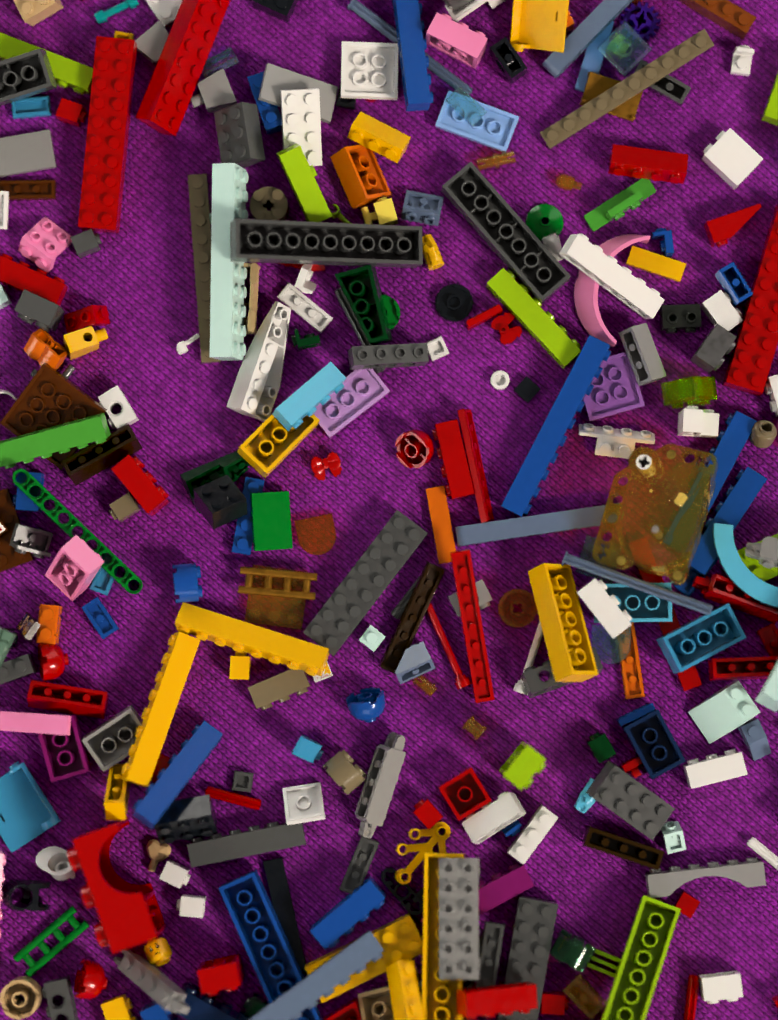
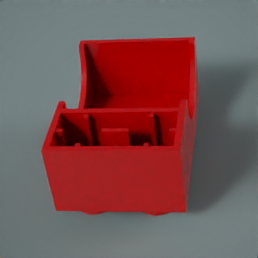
(126, 910)

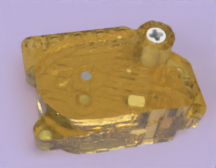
(659, 512)

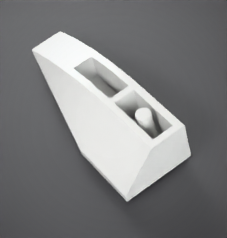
(262, 367)

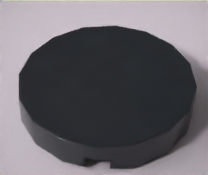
(454, 303)

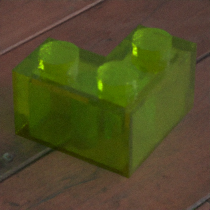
(689, 391)

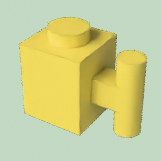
(384, 212)

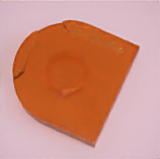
(316, 534)

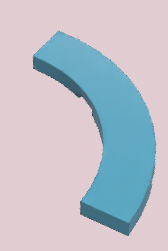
(736, 569)

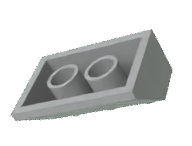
(113, 738)

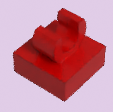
(631, 765)

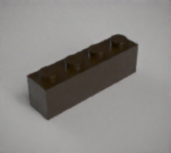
(101, 456)
(623, 847)

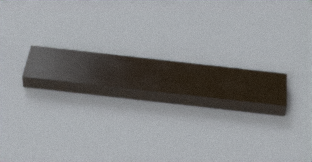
(412, 616)

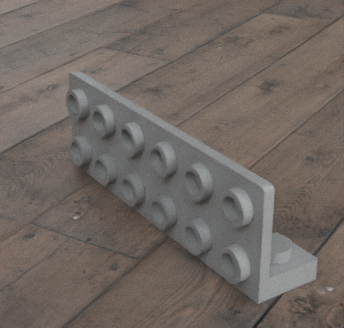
(459, 919)

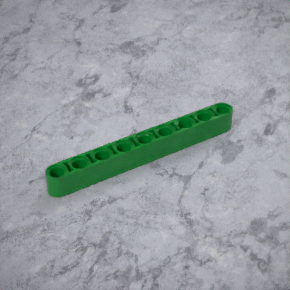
(74, 522)

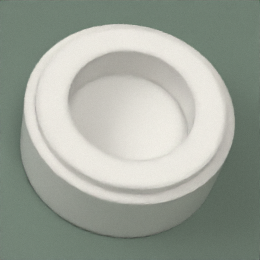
(499, 380)

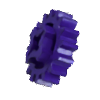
(647, 25)

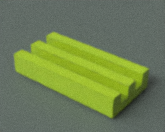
(602, 970)

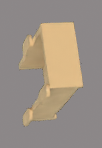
(251, 320)

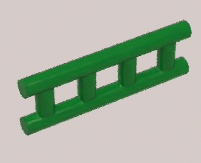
(63, 941)

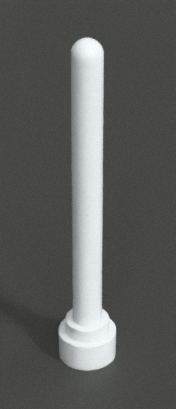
(519, 686)

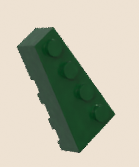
(366, 301)

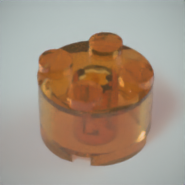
(518, 619)

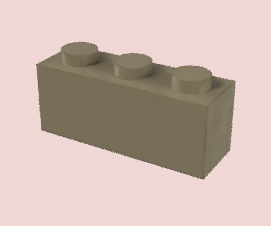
(279, 688)

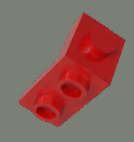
(89, 316)

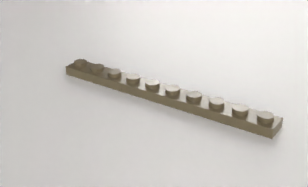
(627, 88)
(202, 257)

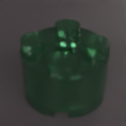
(572, 950)

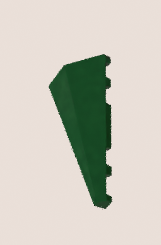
(230, 465)

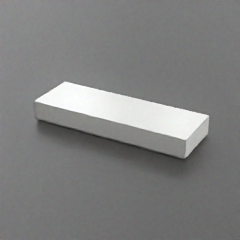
(304, 307)

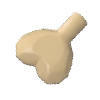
(157, 853)

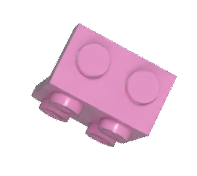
(44, 243)

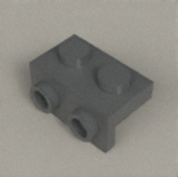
(32, 540)

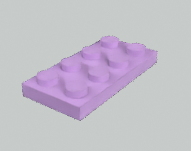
(359, 393)

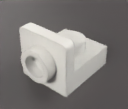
(741, 60)
(303, 281)

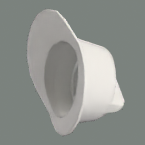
(55, 862)

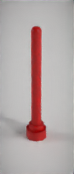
(461, 680)

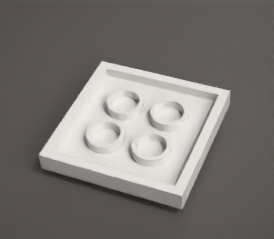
(369, 70)

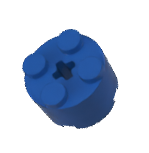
(186, 582)

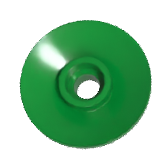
(546, 211)

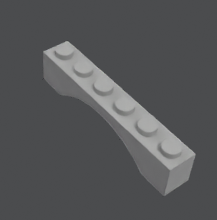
(665, 882)

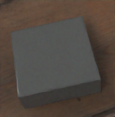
(242, 781)

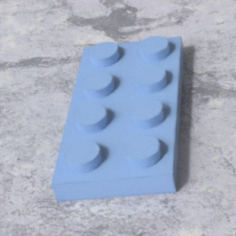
(492, 130)

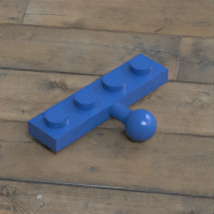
(243, 533)

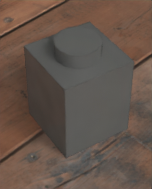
(86, 243)

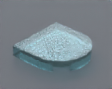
(609, 649)

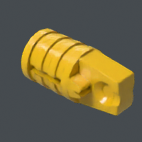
(431, 253)

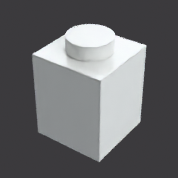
(175, 874)
(191, 906)

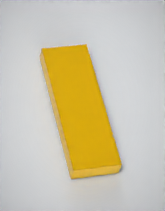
(655, 263)

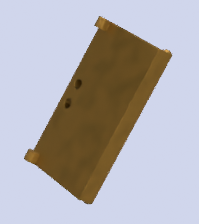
(597, 84)

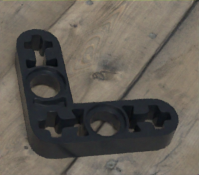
(418, 896)

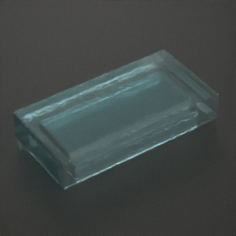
(220, 61)
(466, 106)

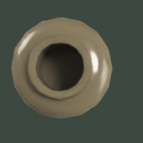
(763, 434)

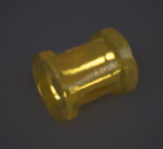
(474, 727)

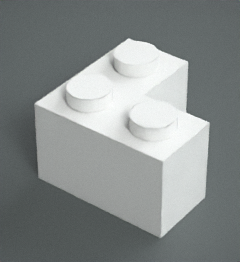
(698, 422)

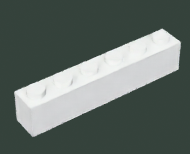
(611, 275)

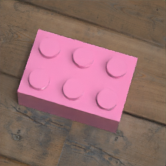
(456, 40)
(74, 567)

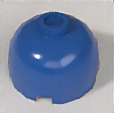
(366, 705)

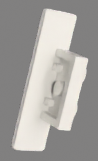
(614, 441)

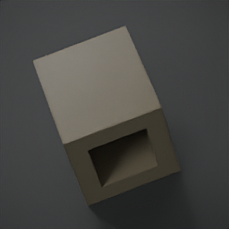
(124, 507)

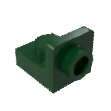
(307, 342)

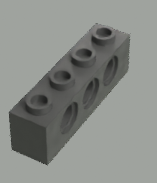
(388, 356)
(535, 686)
(62, 987)

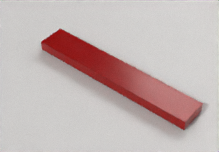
(475, 465)

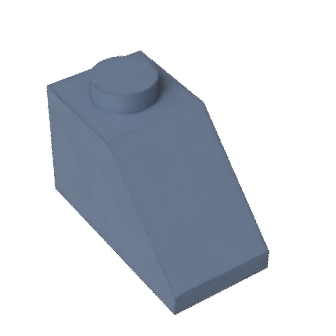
(414, 663)
(755, 739)

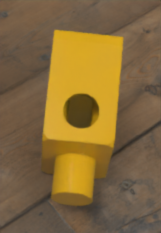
(76, 344)

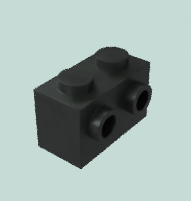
(680, 317)

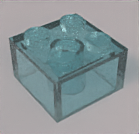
(624, 48)

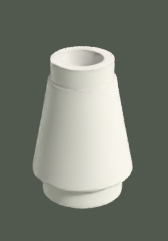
(553, 244)

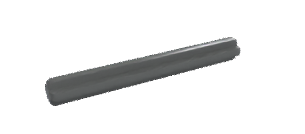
(353, 321)

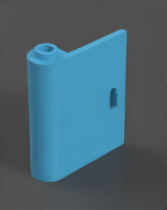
(23, 808)

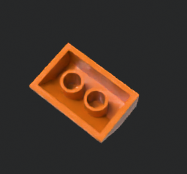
(360, 175)

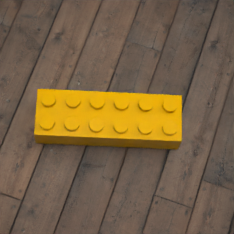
(562, 623)
(398, 939)

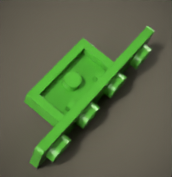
(620, 203)

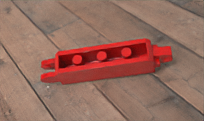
(724, 591)

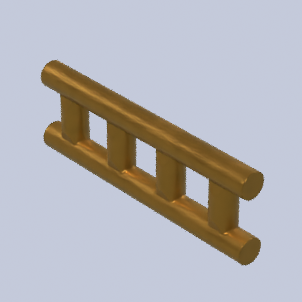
(286, 591)

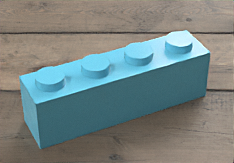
(309, 396)

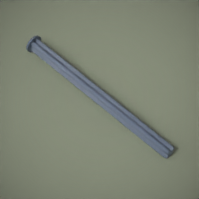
(390, 33)
(637, 584)

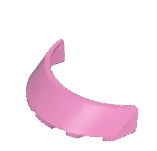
(587, 290)

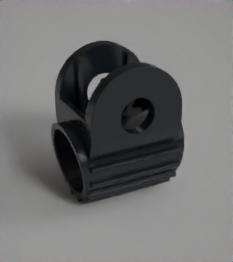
(29, 887)

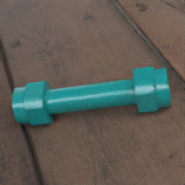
(101, 16)

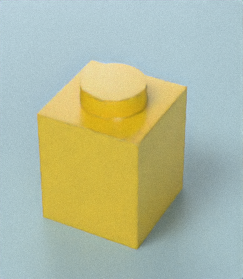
(240, 666)

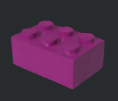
(65, 754)

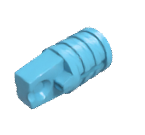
(584, 800)

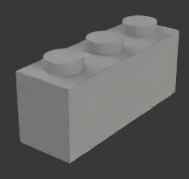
(642, 354)

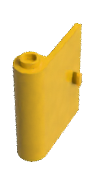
(539, 25)

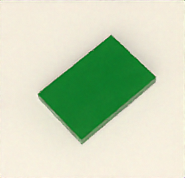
(271, 520)

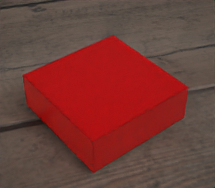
(687, 904)

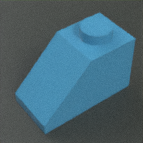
(308, 749)

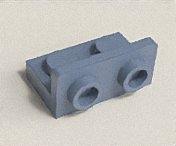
(422, 208)

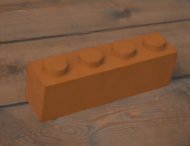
(723, 14)

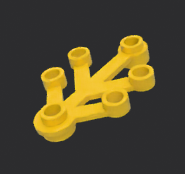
(422, 848)

